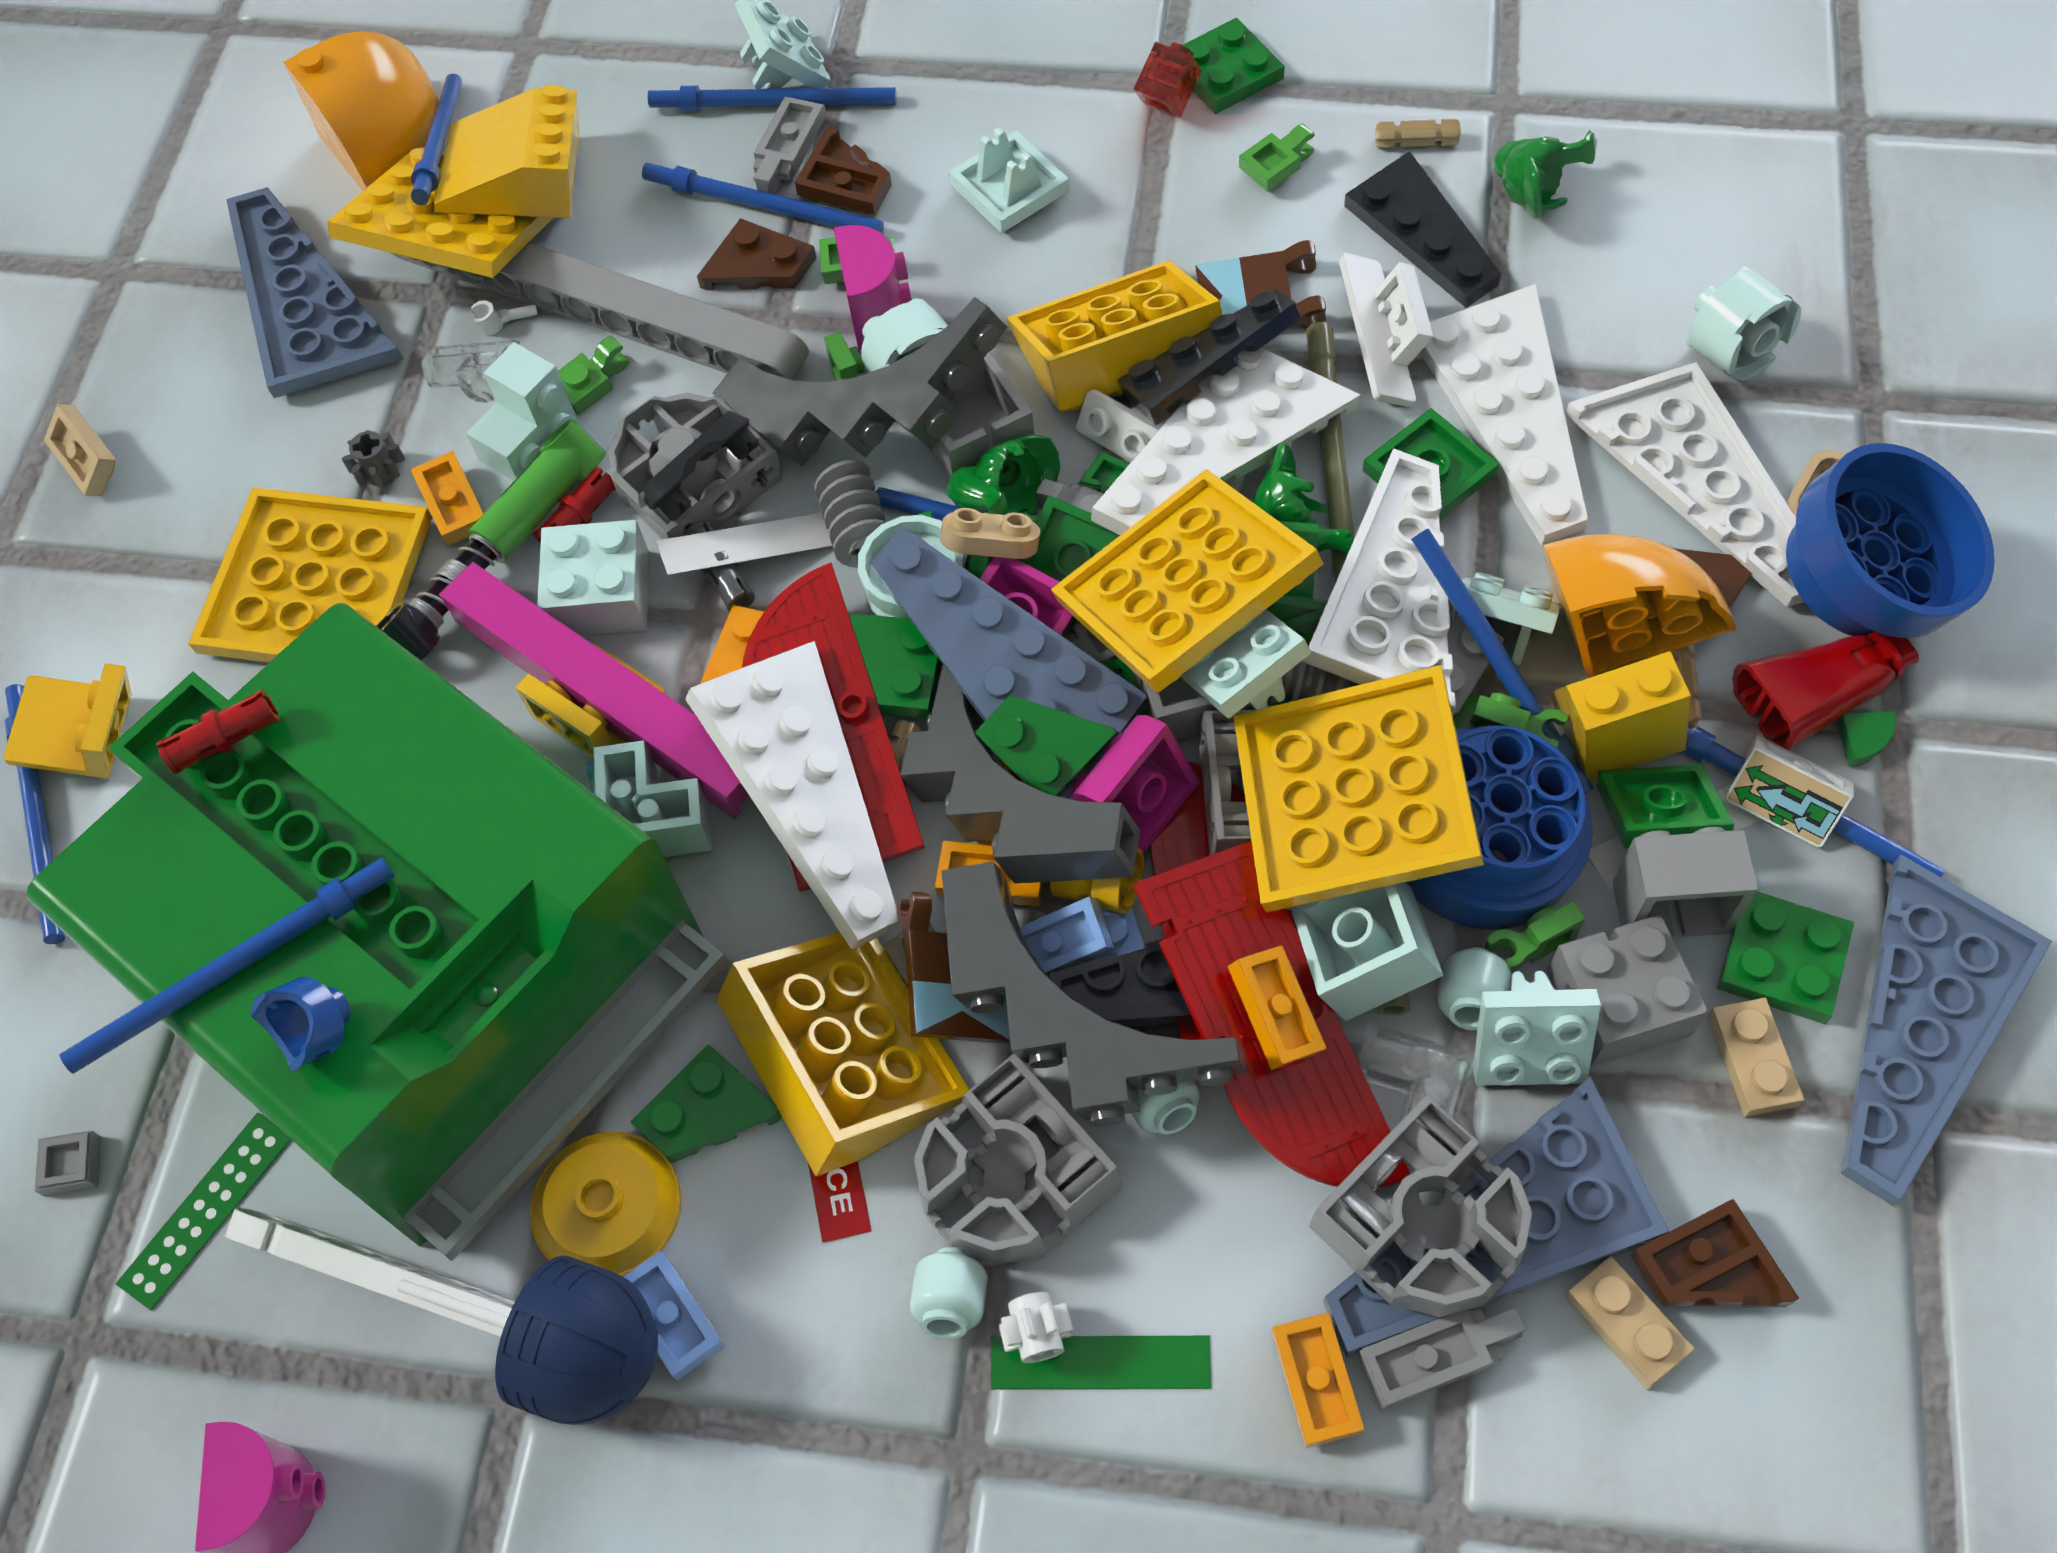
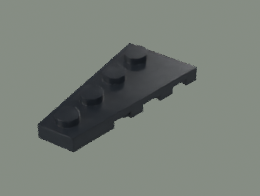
(1423, 227)
(1127, 988)

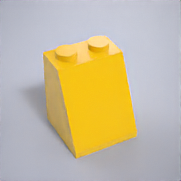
(1626, 715)

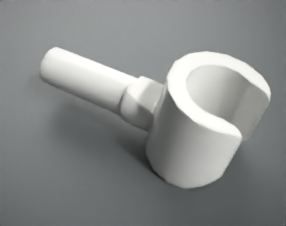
(491, 321)

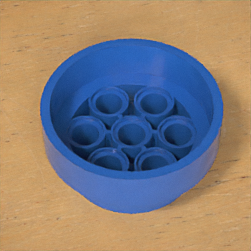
(1889, 544)
(1541, 797)

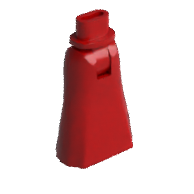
(1818, 684)

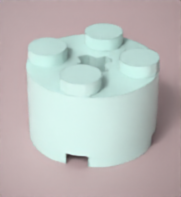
(1742, 323)
(899, 333)

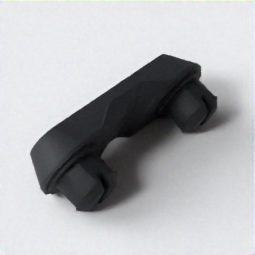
(664, 489)

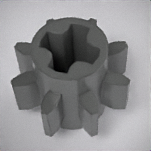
(373, 458)

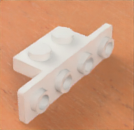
(1388, 324)
(1122, 428)

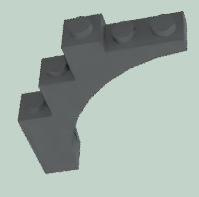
(863, 408)
(1031, 831)
(1104, 1059)

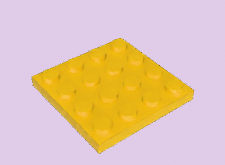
(391, 222)
(297, 560)
(1185, 579)
(1356, 790)

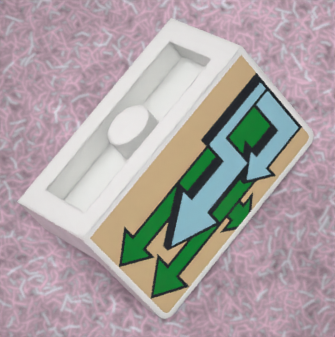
(1790, 792)

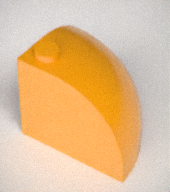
(365, 100)
(1632, 599)

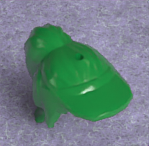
(1534, 169)
(1009, 490)
(1283, 500)

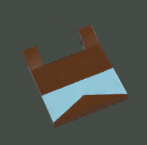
(1242, 278)
(931, 1003)

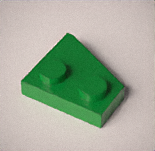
(703, 1108)

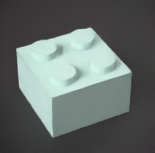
(595, 577)
(1366, 948)

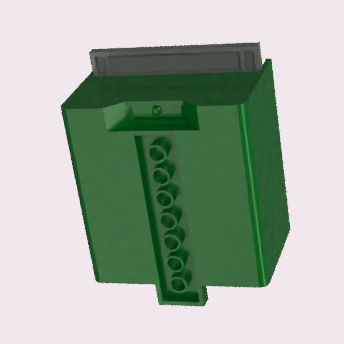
(482, 982)

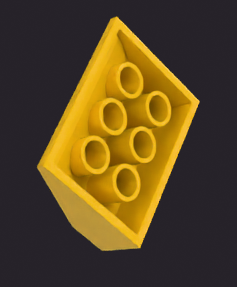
(513, 157)
(1107, 329)
(838, 1047)

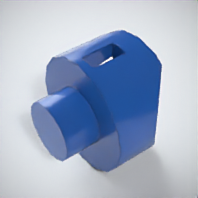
(303, 1019)

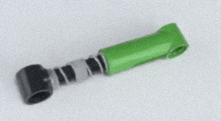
(563, 461)

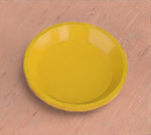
(606, 1202)

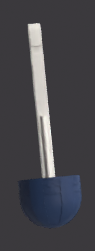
(567, 1347)

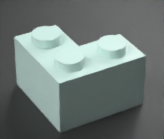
(526, 411)
(668, 812)

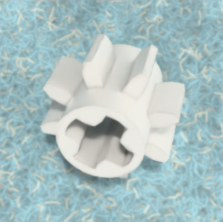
(1035, 1327)

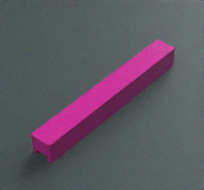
(592, 678)

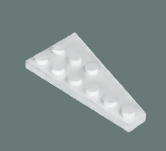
(1506, 391)
(1224, 430)
(1697, 460)
(1387, 604)
(793, 761)

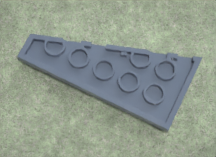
(300, 307)
(997, 645)
(1935, 1007)
(1583, 1207)

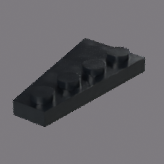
(1190, 360)

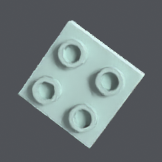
(779, 47)
(1008, 180)
(1529, 609)
(1248, 665)
(1535, 1034)

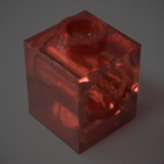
(1168, 78)

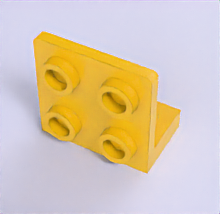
(70, 723)
(577, 725)

